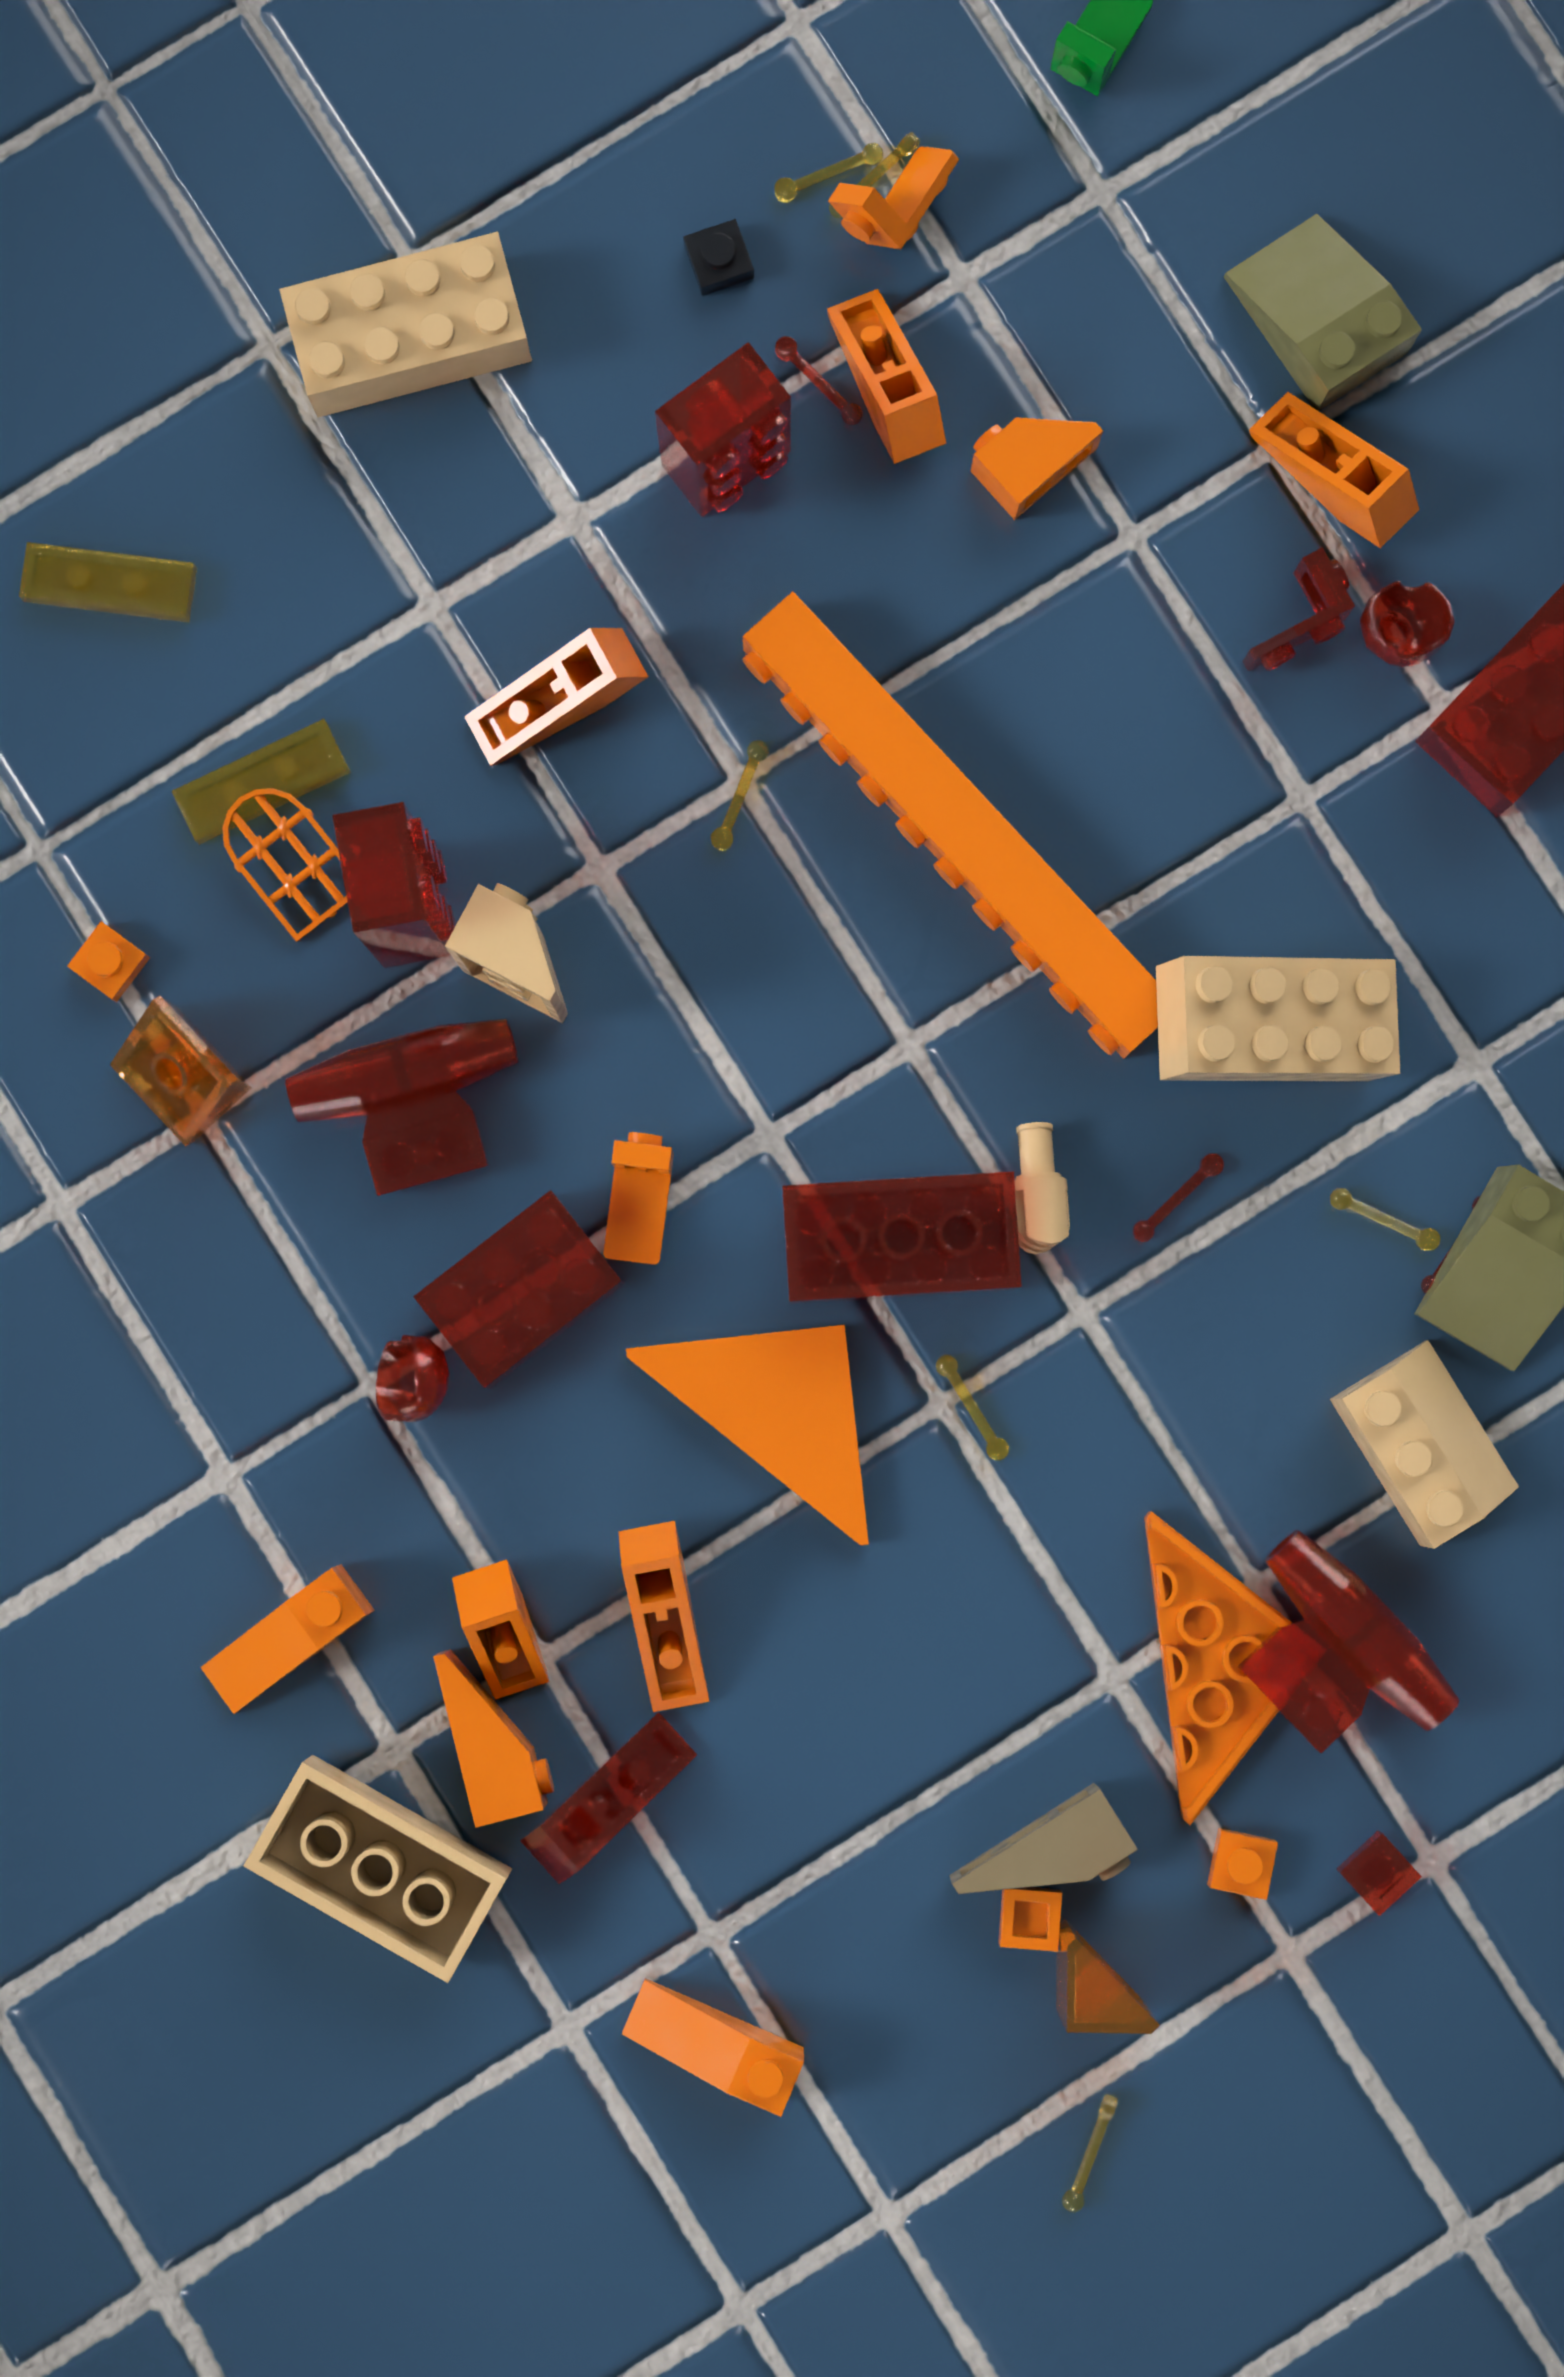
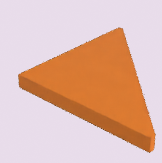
(782, 1404)
(1204, 1633)

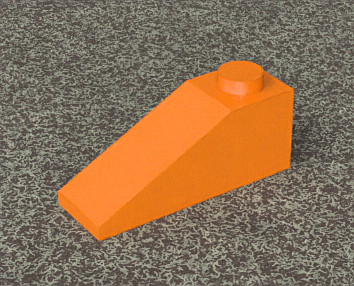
(888, 376)
(1339, 469)
(557, 693)
(663, 1615)
(287, 1638)
(493, 1754)
(716, 2046)

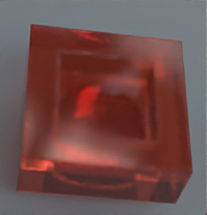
(1378, 1873)

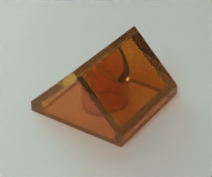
(178, 1071)
(1092, 1994)

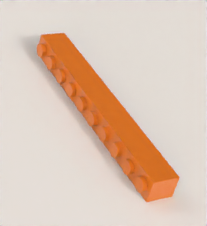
(955, 823)

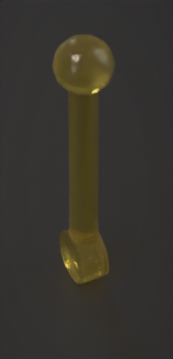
(904, 148)
(787, 189)
(722, 837)
(1426, 1239)
(996, 1447)
(1073, 2199)

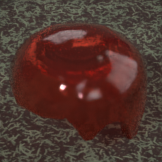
(1406, 623)
(411, 1379)

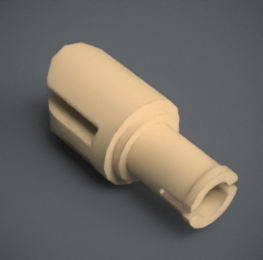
(1040, 1191)

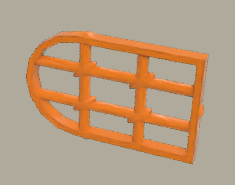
(288, 881)

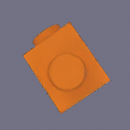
(896, 218)
(638, 1199)

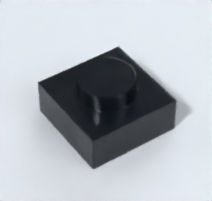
(718, 257)

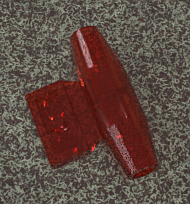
(409, 1092)
(1344, 1647)

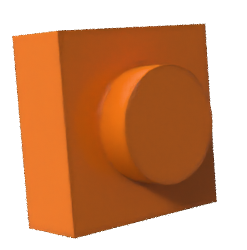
(108, 961)
(1242, 1863)
(1030, 1918)

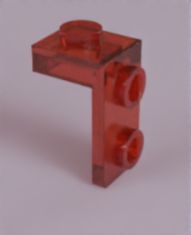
(1326, 590)

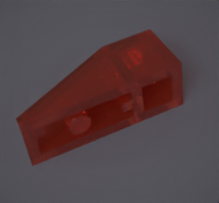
(608, 1799)

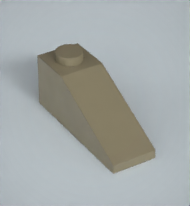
(1059, 1847)

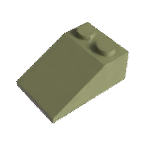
(1323, 310)
(1503, 1269)

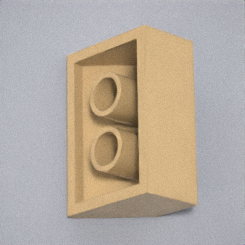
(506, 949)
(1425, 1445)

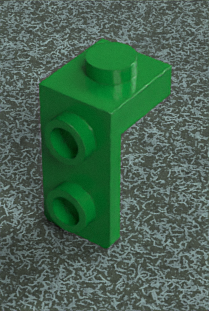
(1094, 46)

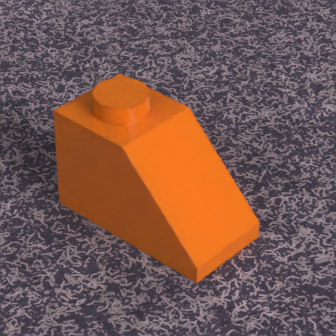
(1030, 458)
(499, 1629)

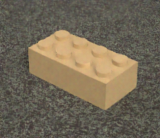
(406, 324)
(1277, 1019)
(378, 1867)

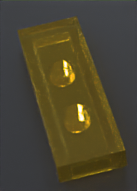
(108, 582)
(289, 765)

